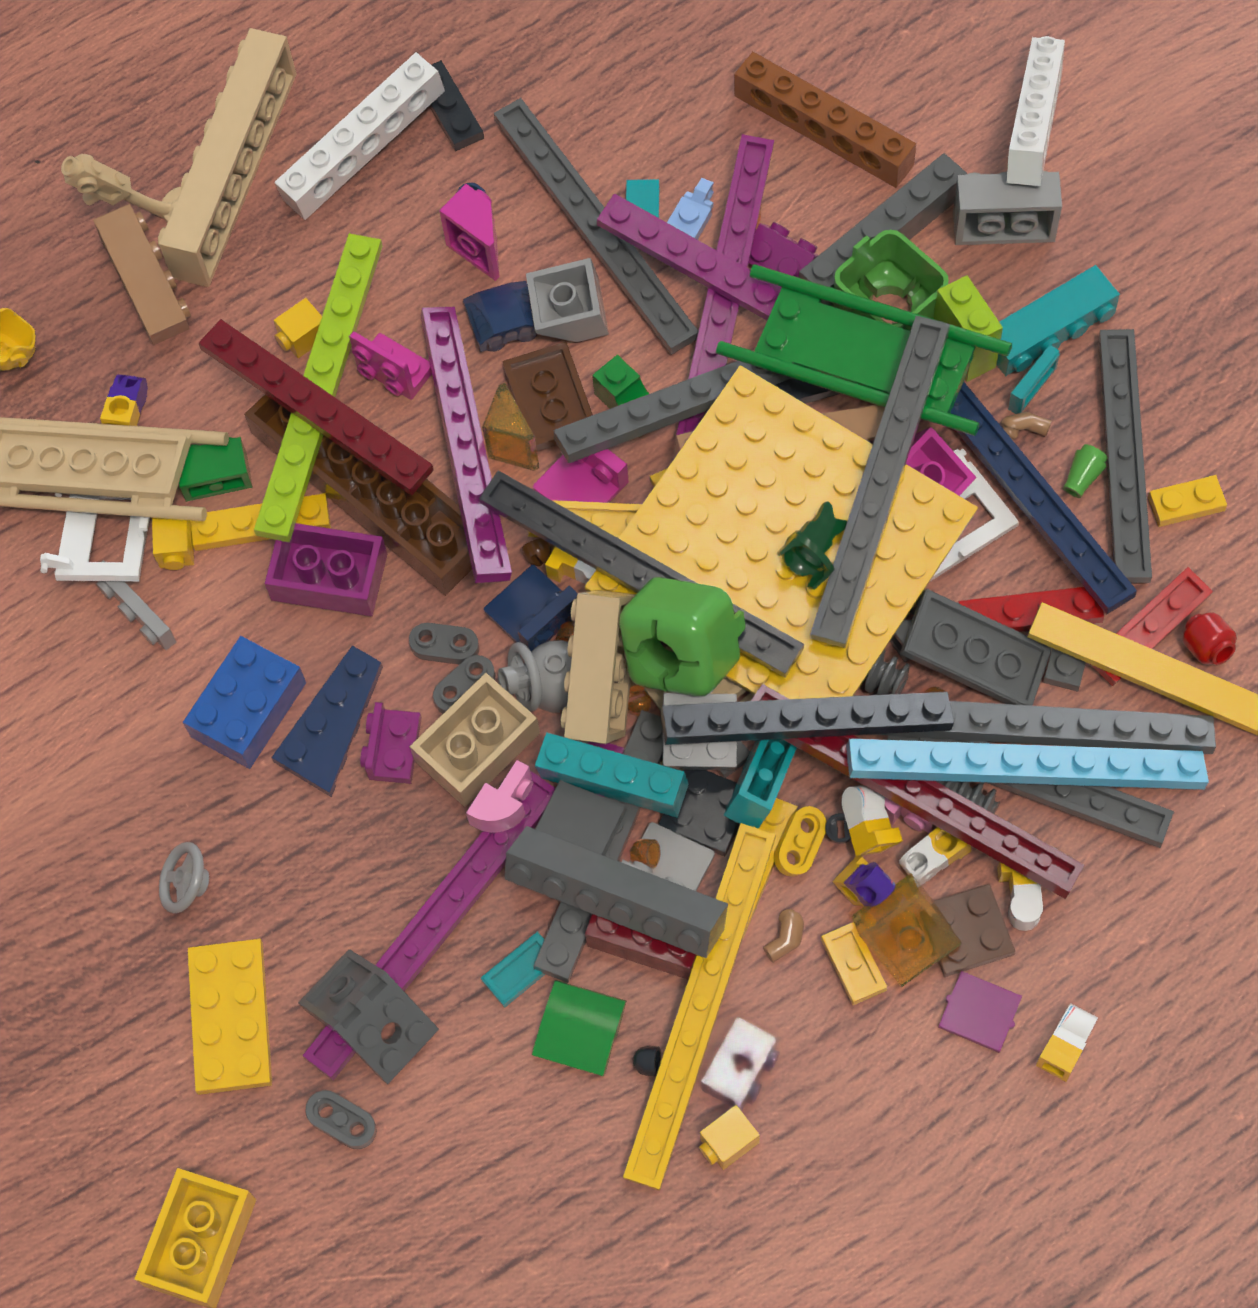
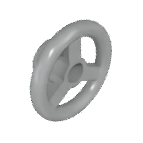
(518, 677)
(189, 879)

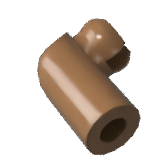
(1027, 421)
(790, 935)

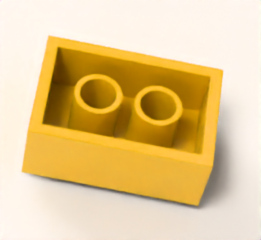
(195, 1238)

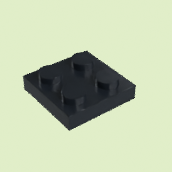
(703, 812)

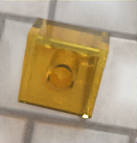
(906, 931)

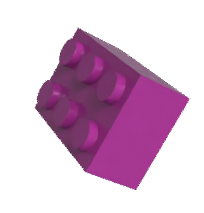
(327, 569)

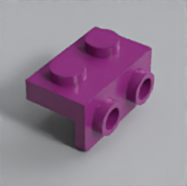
(779, 252)

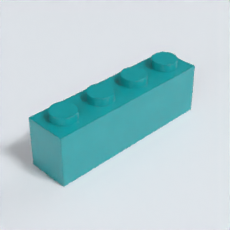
(1056, 318)
(612, 774)

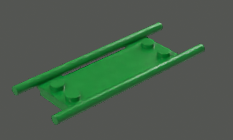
(854, 351)

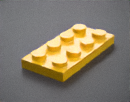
(229, 1016)

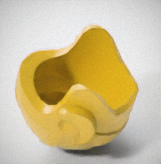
(16, 340)

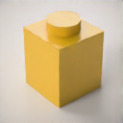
(298, 328)
(172, 543)
(728, 1138)

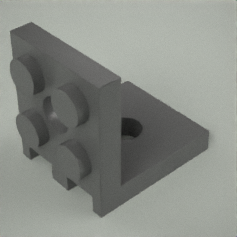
(357, 1004)

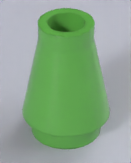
(1085, 468)

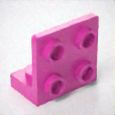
(391, 364)
(584, 480)

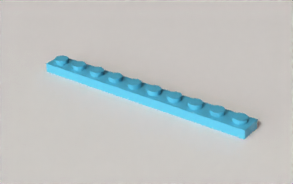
(1026, 764)

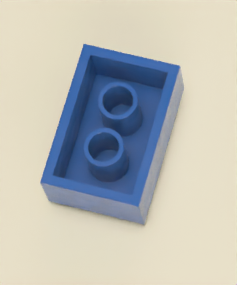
(244, 702)

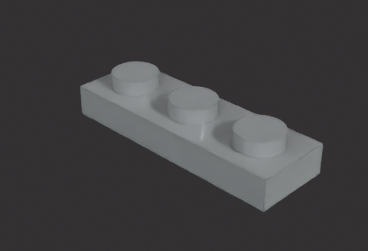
(135, 608)

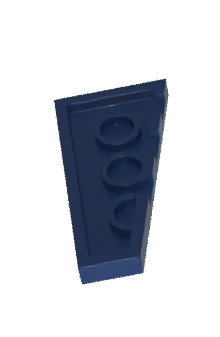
(322, 736)

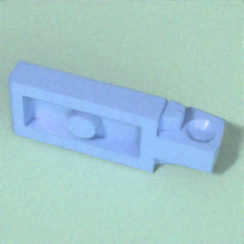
(694, 209)

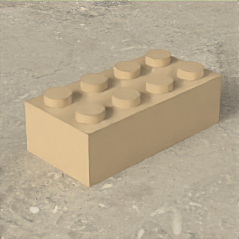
(598, 674)

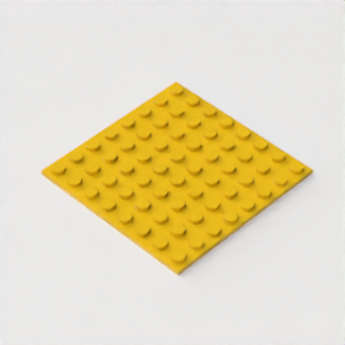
(751, 481)

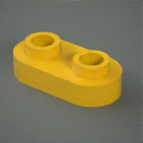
(800, 843)

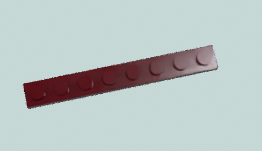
(316, 407)

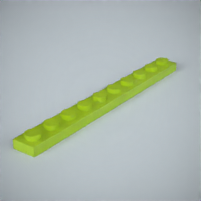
(324, 369)

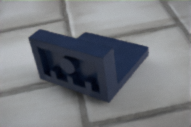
(531, 608)

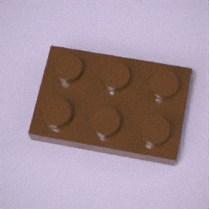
(547, 391)

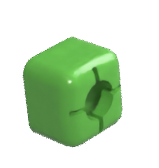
(893, 267)
(692, 621)

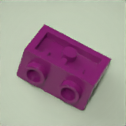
(388, 750)

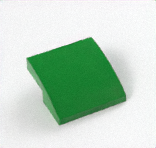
(579, 1028)

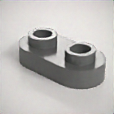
(442, 645)
(461, 680)
(342, 1121)

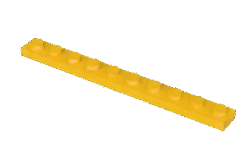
(698, 1013)

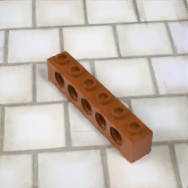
(824, 119)

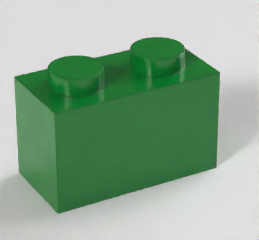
(215, 470)

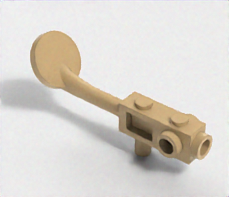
(106, 184)

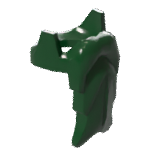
(806, 547)

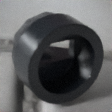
(832, 829)
(647, 1060)

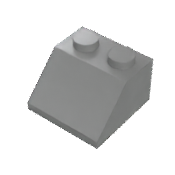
(568, 301)

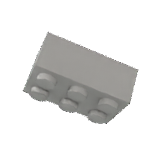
(1006, 213)

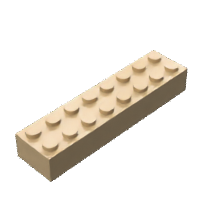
(227, 157)

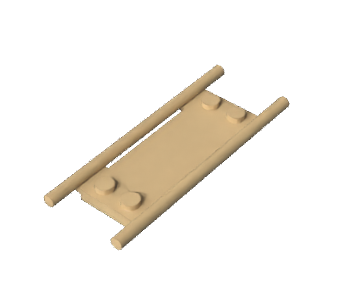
(97, 462)

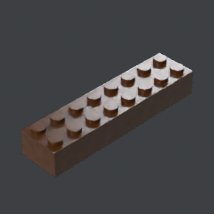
(418, 528)

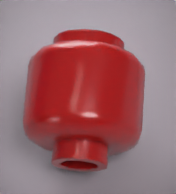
(1209, 638)

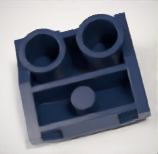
(501, 315)

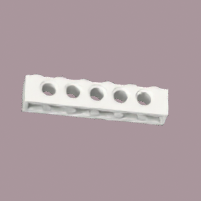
(1035, 111)
(360, 136)

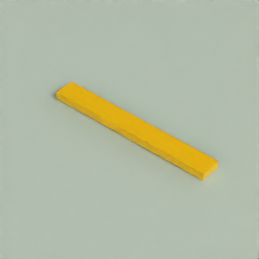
(1146, 667)

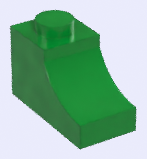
(617, 383)

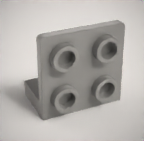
(680, 858)

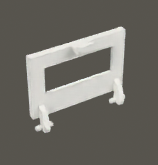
(1001, 524)
(76, 546)

